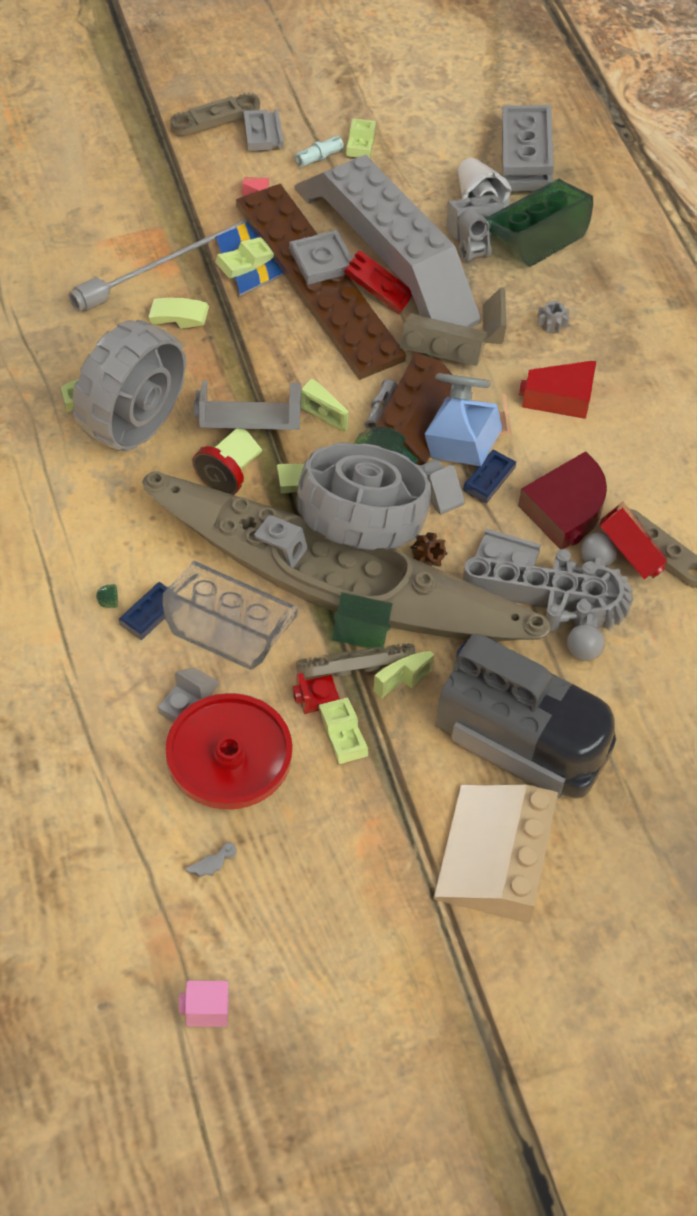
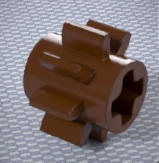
(429, 549)

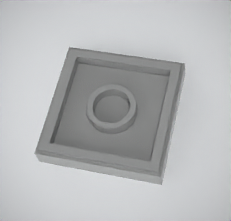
(321, 256)

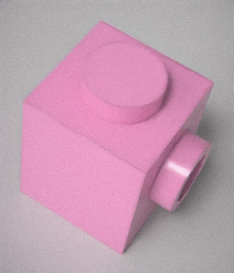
(205, 1003)

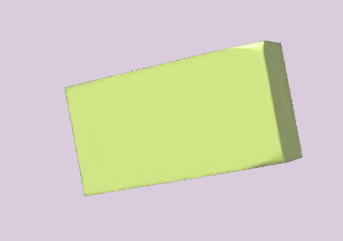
(323, 405)

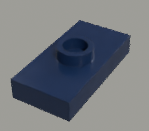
(489, 476)
(145, 613)

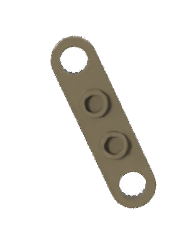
(213, 114)
(678, 556)
(343, 663)

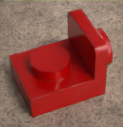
(314, 692)

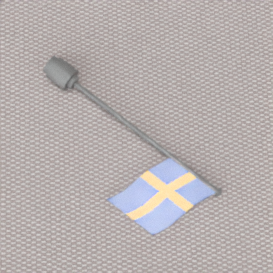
(96, 291)

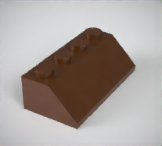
(416, 403)

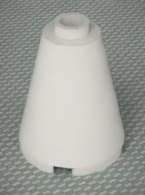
(480, 180)

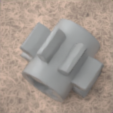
(553, 317)

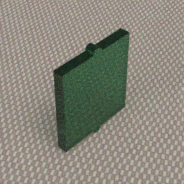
(362, 621)

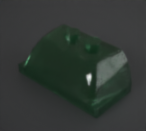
(543, 221)

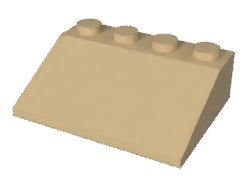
(497, 849)

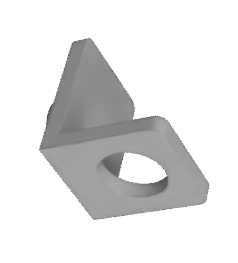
(283, 536)

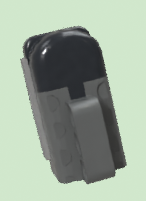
(526, 718)

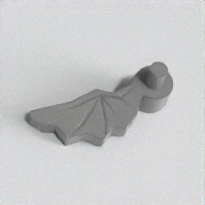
(213, 863)

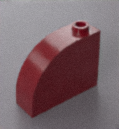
(566, 500)

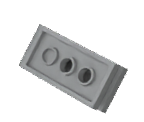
(527, 132)

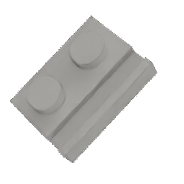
(262, 130)
(508, 548)

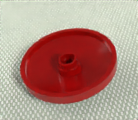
(229, 751)

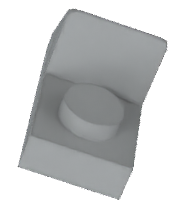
(445, 487)
(189, 688)

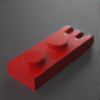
(378, 282)

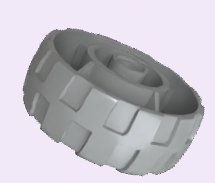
(129, 384)
(363, 496)

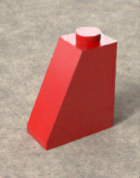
(559, 389)
(633, 541)

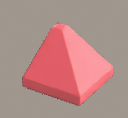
(254, 184)

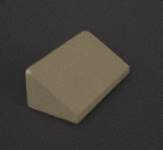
(495, 317)

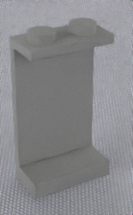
(248, 414)

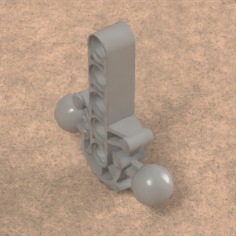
(590, 593)

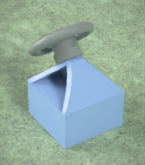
(463, 427)

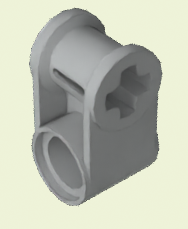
(474, 240)

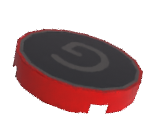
(218, 471)

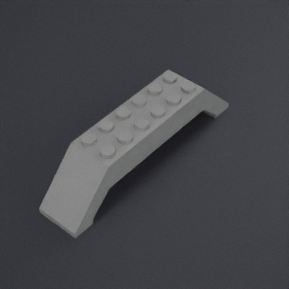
(399, 236)

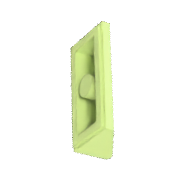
(240, 447)

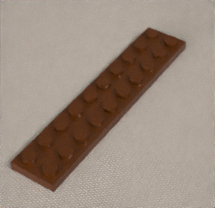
(333, 302)

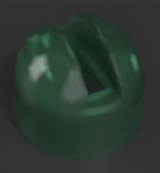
(108, 596)

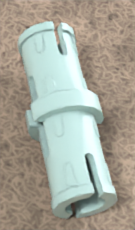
(319, 151)

